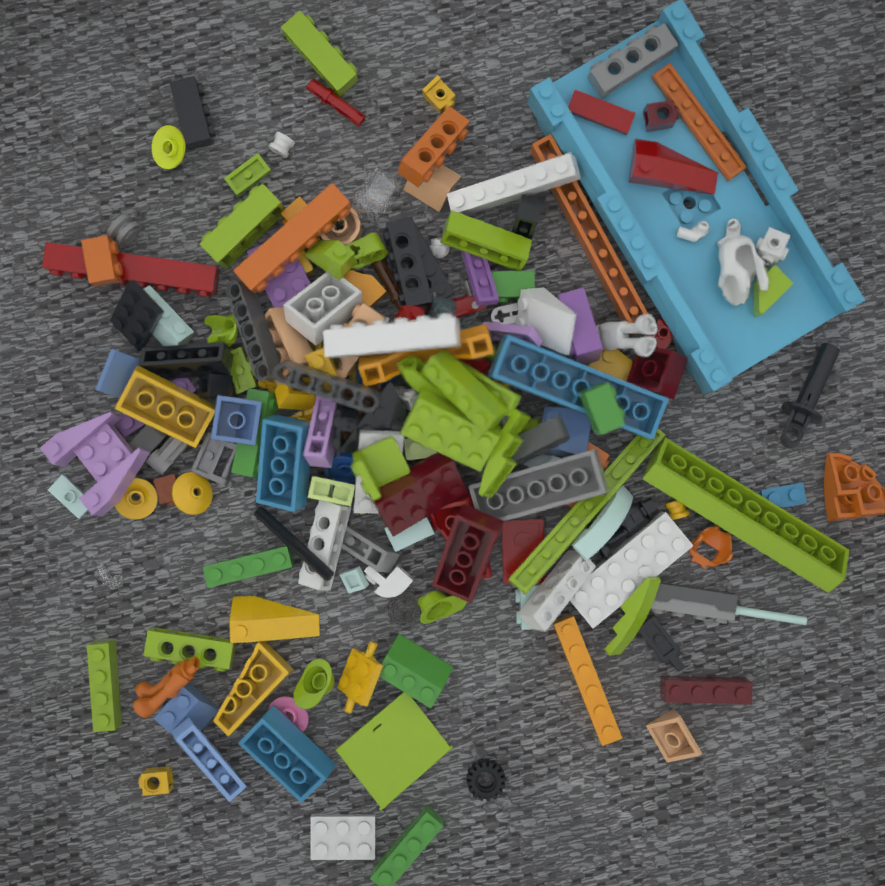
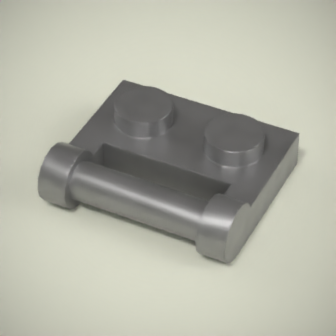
(209, 459)

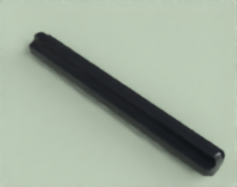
(294, 544)

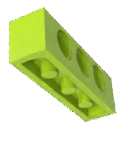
(157, 652)

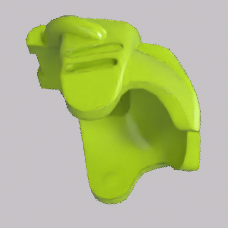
(223, 329)

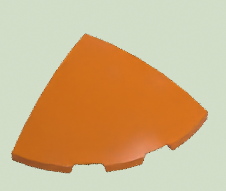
(851, 489)

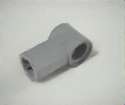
(165, 456)

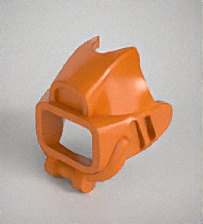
(716, 539)

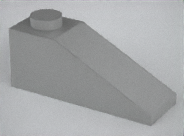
(369, 550)

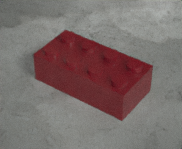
(420, 493)
(467, 553)

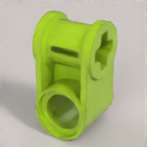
(367, 250)

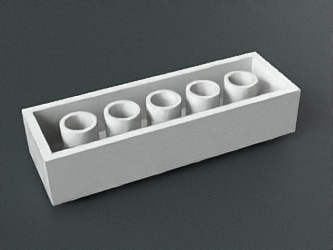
(633, 561)

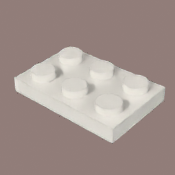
(343, 837)

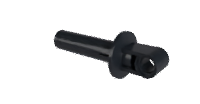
(801, 412)

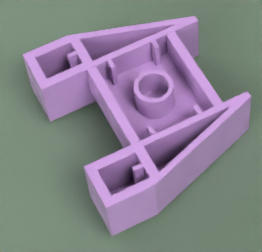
(103, 454)

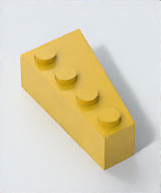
(258, 680)

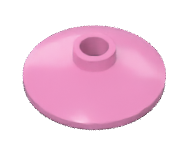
(299, 716)

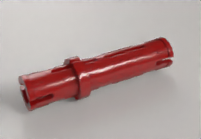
(328, 97)

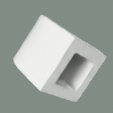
(391, 585)

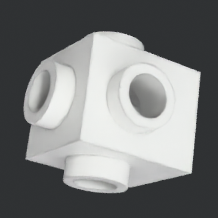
(772, 247)

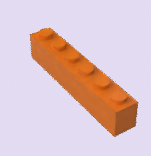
(293, 238)

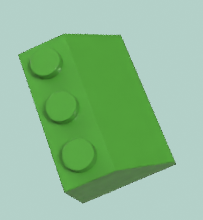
(415, 670)

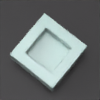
(354, 579)

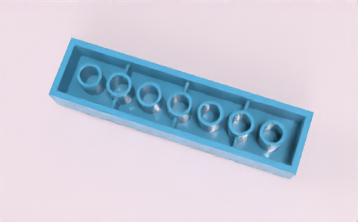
(562, 380)

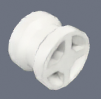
(281, 144)

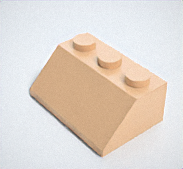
(287, 340)

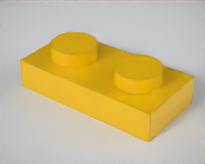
(318, 361)

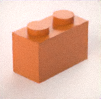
(102, 260)

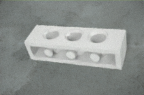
(333, 538)
(556, 591)

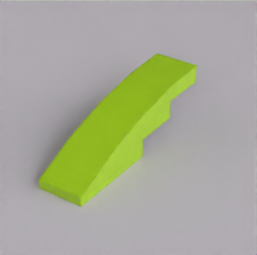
(500, 460)
(636, 611)

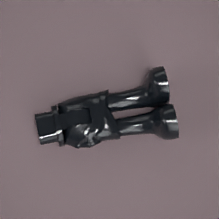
(636, 519)

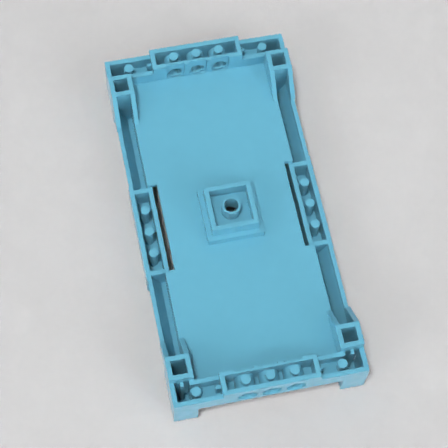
(644, 218)

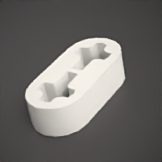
(505, 310)

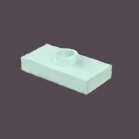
(68, 495)

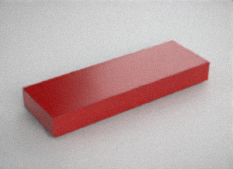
(601, 112)

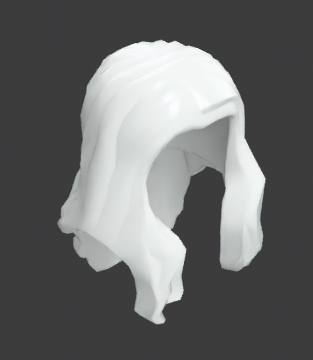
(738, 268)

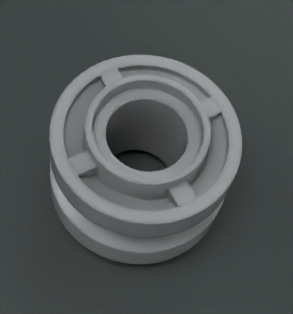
(124, 230)

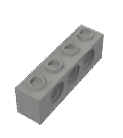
(658, 37)

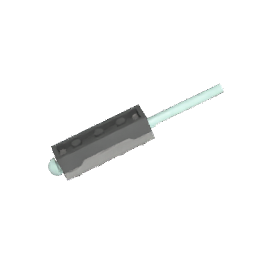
(710, 603)

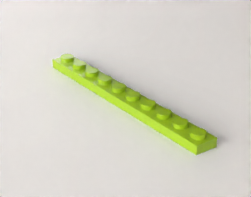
(583, 513)

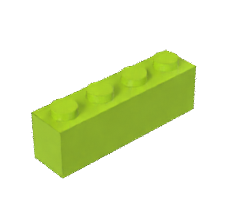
(319, 53)
(486, 241)
(464, 391)
(104, 685)

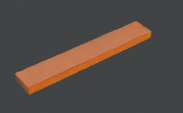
(699, 122)

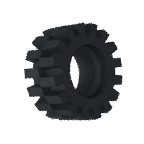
(486, 792)

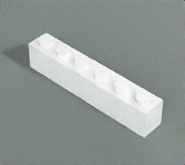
(514, 184)
(392, 337)

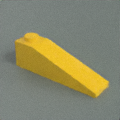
(266, 620)

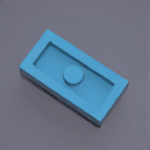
(785, 495)

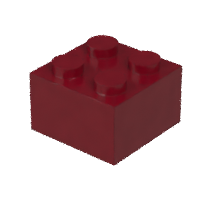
(658, 372)

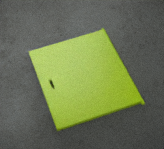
(393, 749)

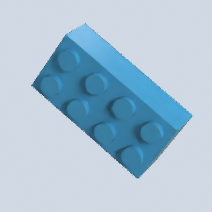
(282, 467)
(287, 754)

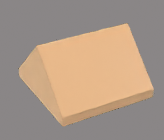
(436, 189)
(673, 737)

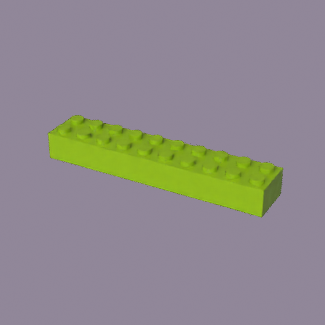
(747, 515)

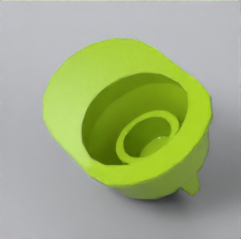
(438, 605)
(314, 684)

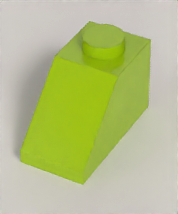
(332, 257)
(777, 286)

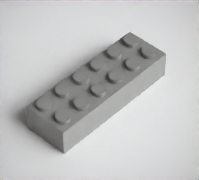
(544, 487)

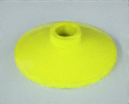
(168, 147)

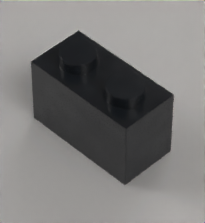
(527, 216)

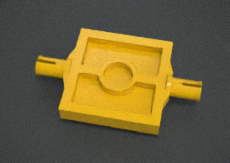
(360, 677)

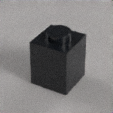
(215, 384)

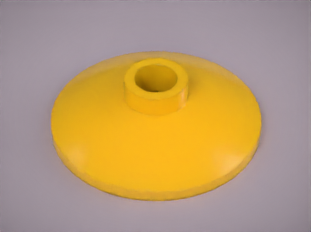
(186, 499)
(144, 505)

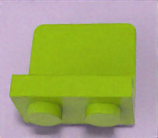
(379, 465)

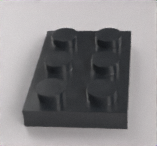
(136, 315)

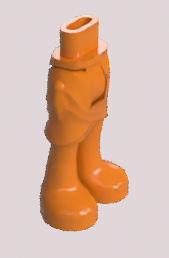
(154, 696)

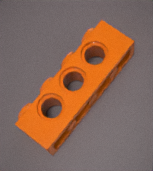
(433, 147)

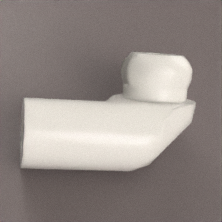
(733, 229)
(695, 233)

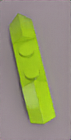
(411, 371)

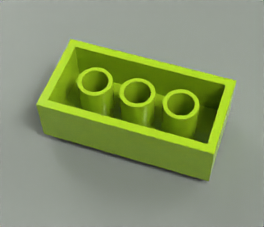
(243, 226)
(448, 430)

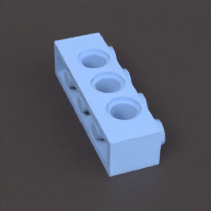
(208, 759)

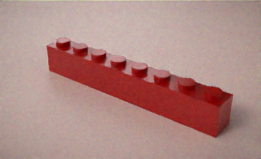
(142, 269)

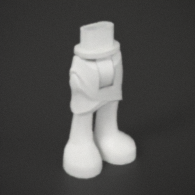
(615, 335)

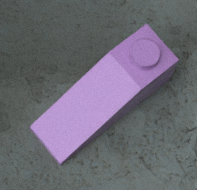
(319, 443)

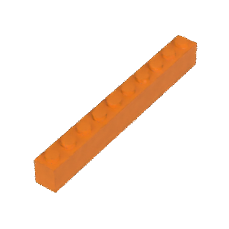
(592, 239)

